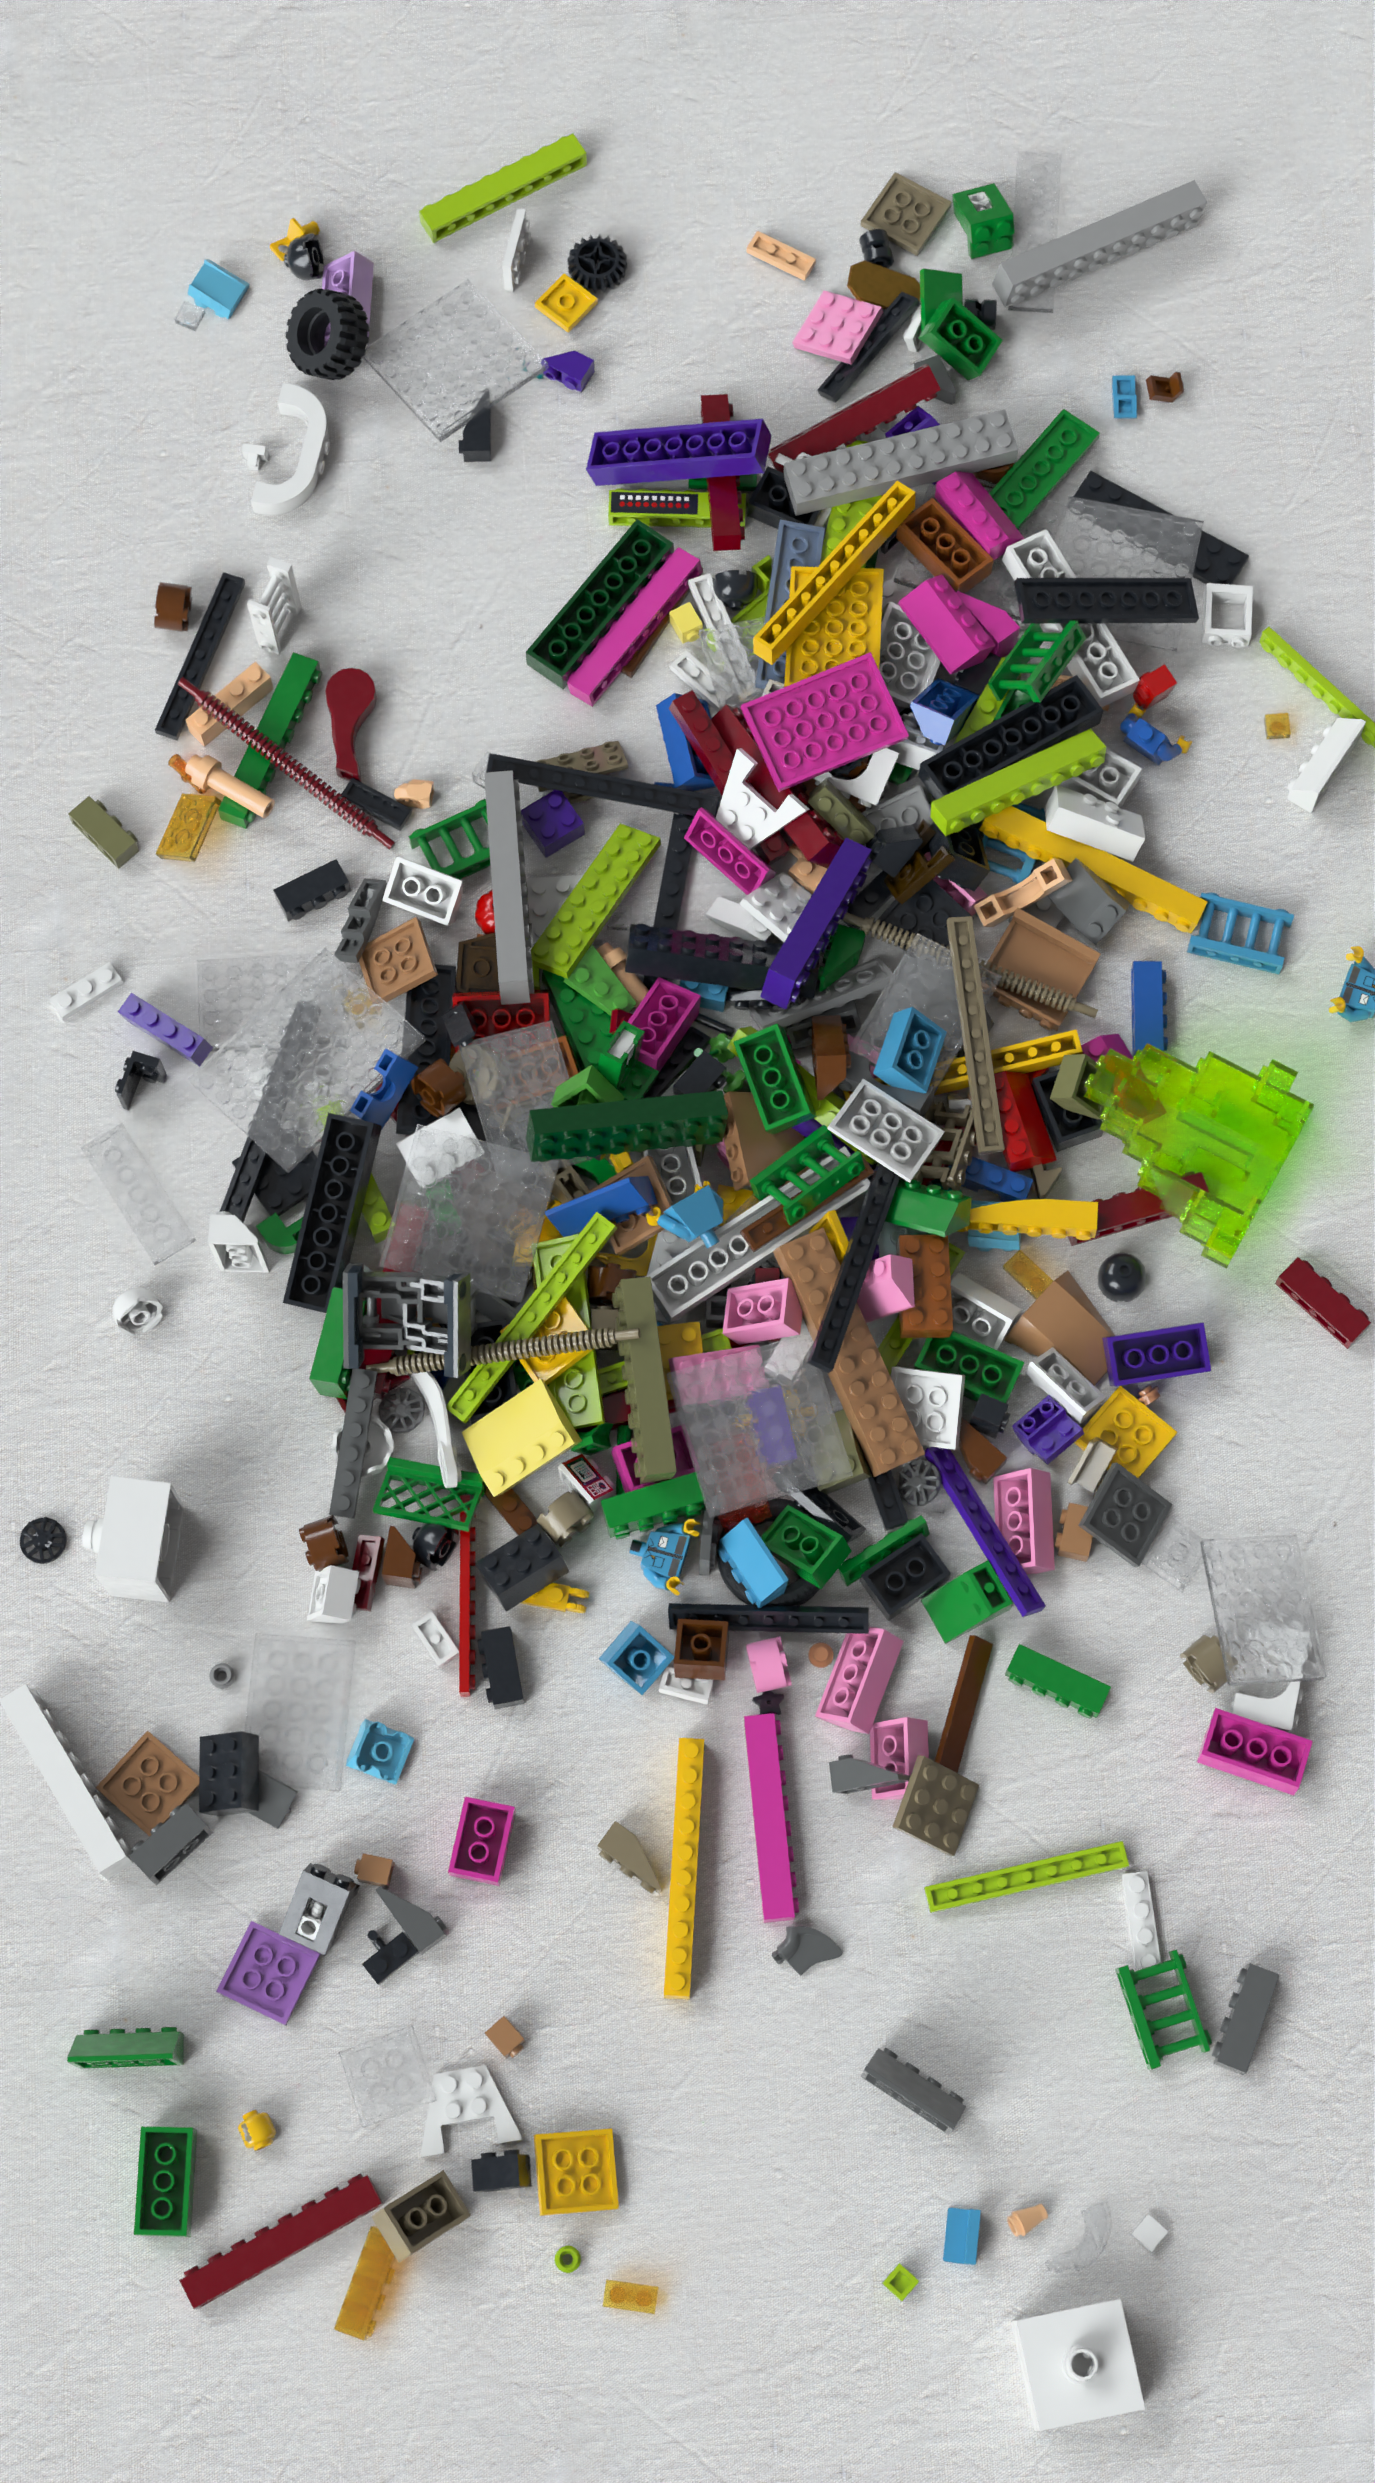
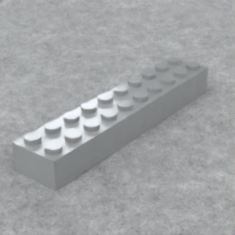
(1099, 243)
(907, 458)
(509, 888)

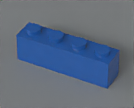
(1147, 1005)

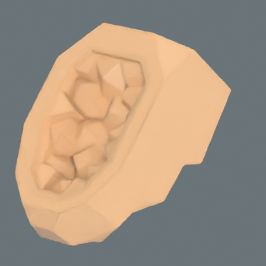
(415, 793)

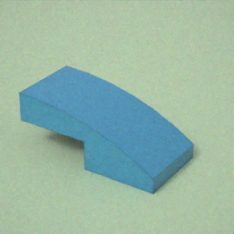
(1124, 397)

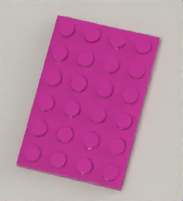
(824, 721)

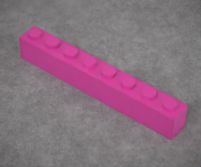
(634, 627)
(769, 1818)

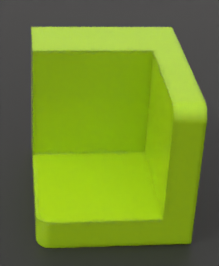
(763, 571)

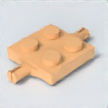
(805, 872)

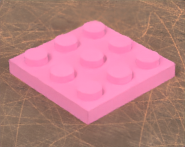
(837, 327)

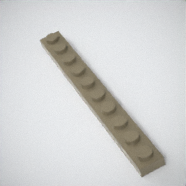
(975, 1035)

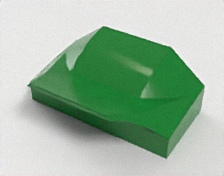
(595, 1440)

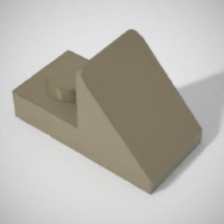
(1044, 1180)

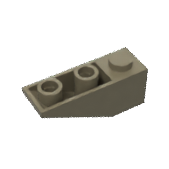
(624, 1848)

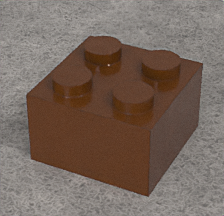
(701, 1649)

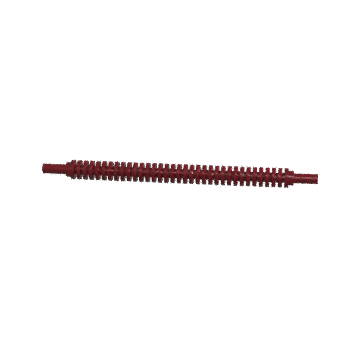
(262, 745)

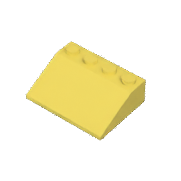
(519, 1438)

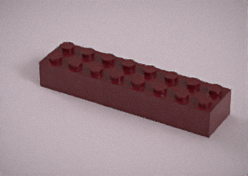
(810, 830)

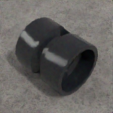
(876, 248)
(983, 311)

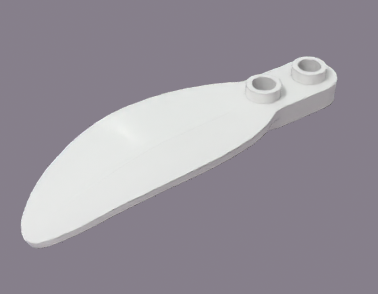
(446, 1452)

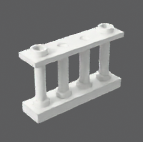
(277, 601)

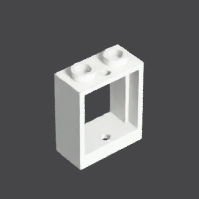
(1231, 595)

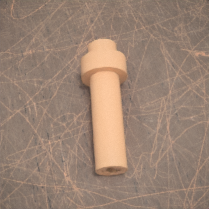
(208, 774)
(616, 961)

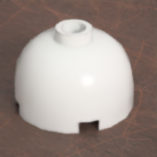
(137, 1310)

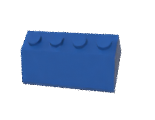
(942, 710)
(684, 762)
(612, 1202)

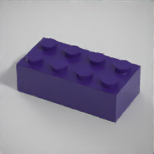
(1156, 1354)

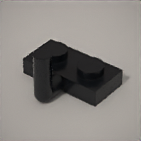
(389, 1956)

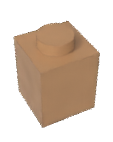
(374, 1870)
(505, 2038)

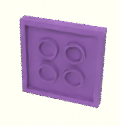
(268, 1973)

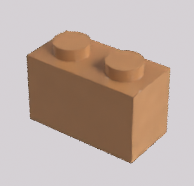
(1073, 1540)

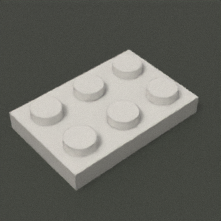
(515, 251)

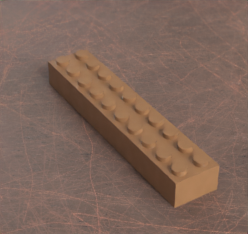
(859, 1370)

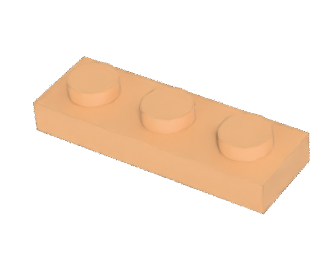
(781, 255)

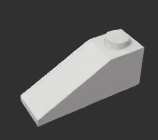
(738, 921)

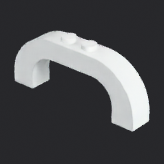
(287, 496)

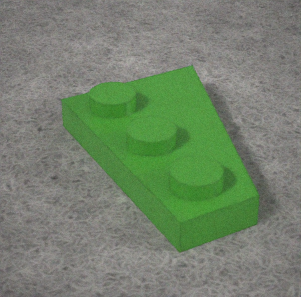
(599, 984)

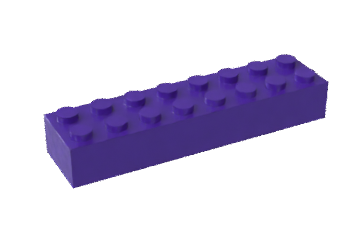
(679, 452)
(816, 924)

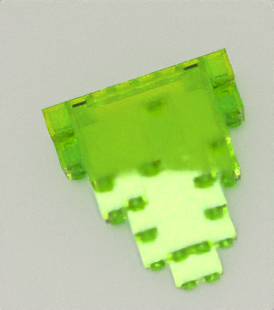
(1203, 1121)

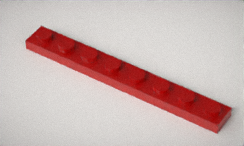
(467, 1608)

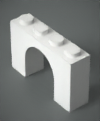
(871, 783)
(1274, 1712)

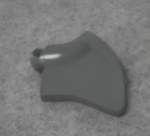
(805, 1948)

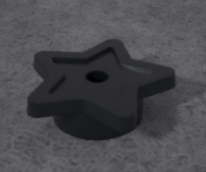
(771, 1708)

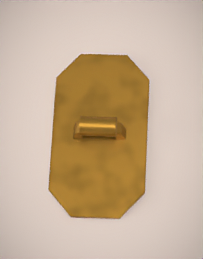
(879, 284)

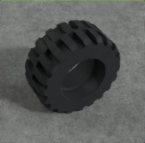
(346, 337)

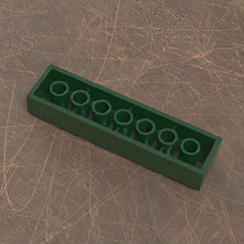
(598, 603)
(626, 1126)

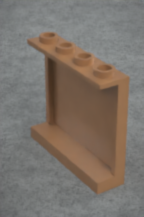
(1044, 956)
(747, 1142)

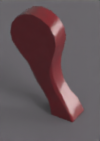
(350, 701)

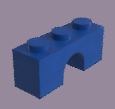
(396, 1075)
(1003, 1182)

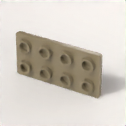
(598, 759)

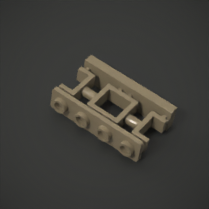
(961, 1150)

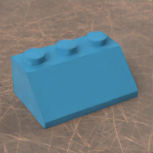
(910, 1051)
(752, 1564)

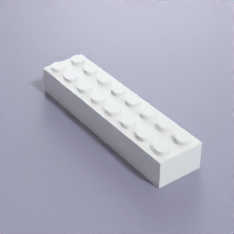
(1099, 659)
(65, 1780)

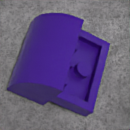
(1047, 1430)

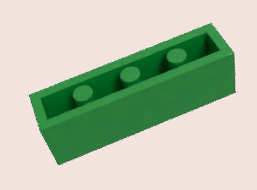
(1057, 1681)

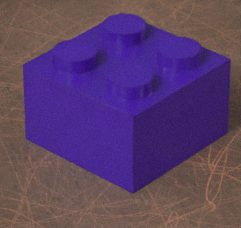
(552, 822)

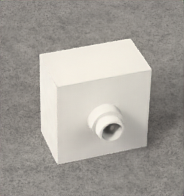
(137, 1539)
(1077, 2365)

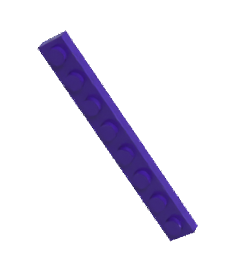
(985, 1532)

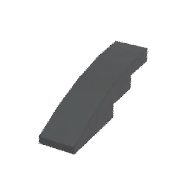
(361, 920)

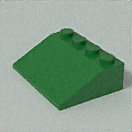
(127, 2049)

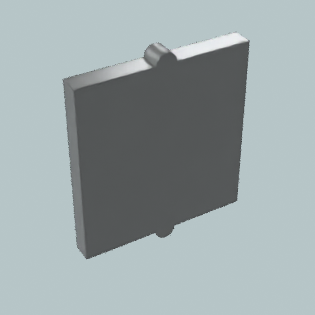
(274, 1800)

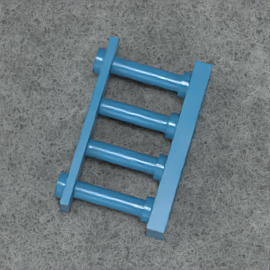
(1029, 863)
(1245, 955)

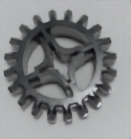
(609, 269)

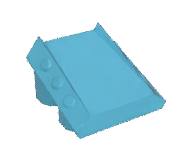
(217, 289)
(996, 1239)
(379, 1751)

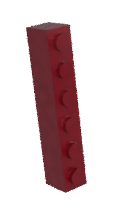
(1132, 1210)

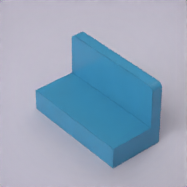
(961, 2236)

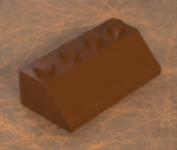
(829, 1053)

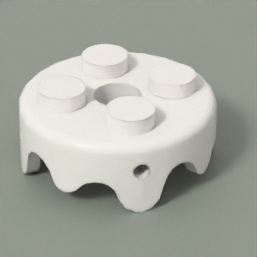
(380, 1447)

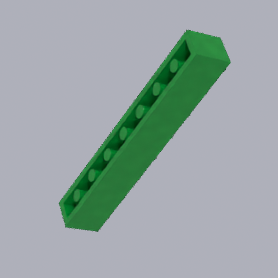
(277, 724)

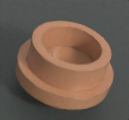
(1148, 1394)
(820, 1655)

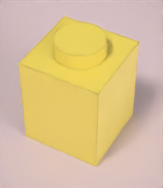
(685, 623)

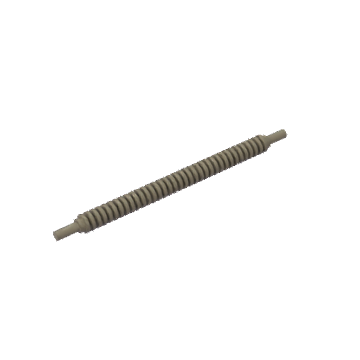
(1069, 1003)
(511, 1350)

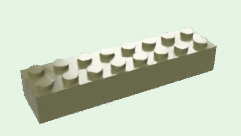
(645, 1381)

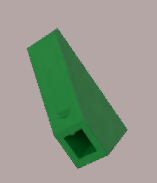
(843, 955)

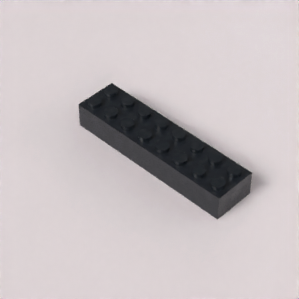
(1016, 736)
(704, 958)
(332, 1211)

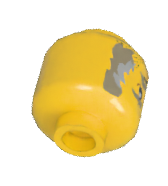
(256, 2130)

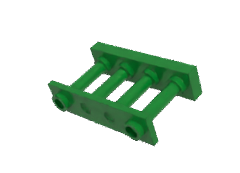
(1042, 674)
(462, 866)
(794, 1161)
(1146, 2028)

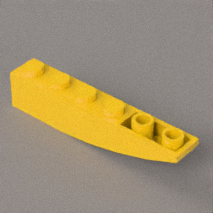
(1036, 1218)

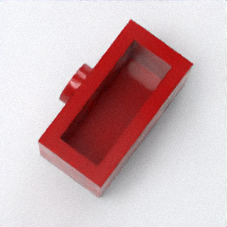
(1154, 687)

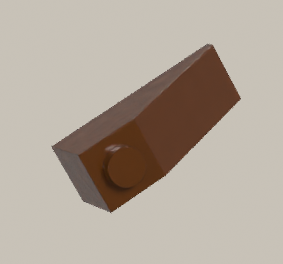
(979, 1454)

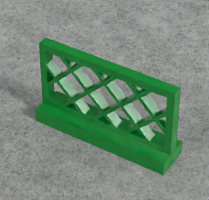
(428, 1475)

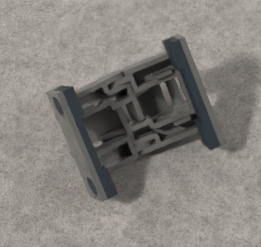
(437, 1297)

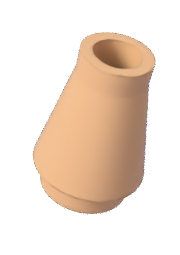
(1026, 2219)

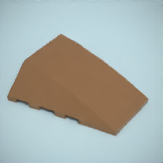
(1069, 1324)

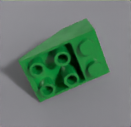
(967, 1602)

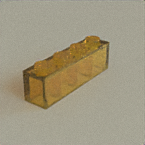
(367, 2287)

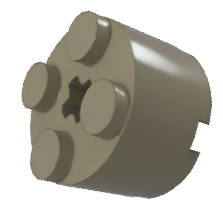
(565, 1518)
(1206, 1662)

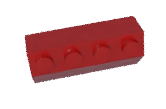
(1021, 1123)

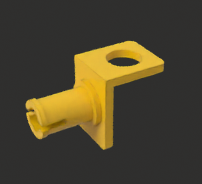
(295, 230)

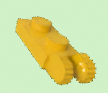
(556, 1597)

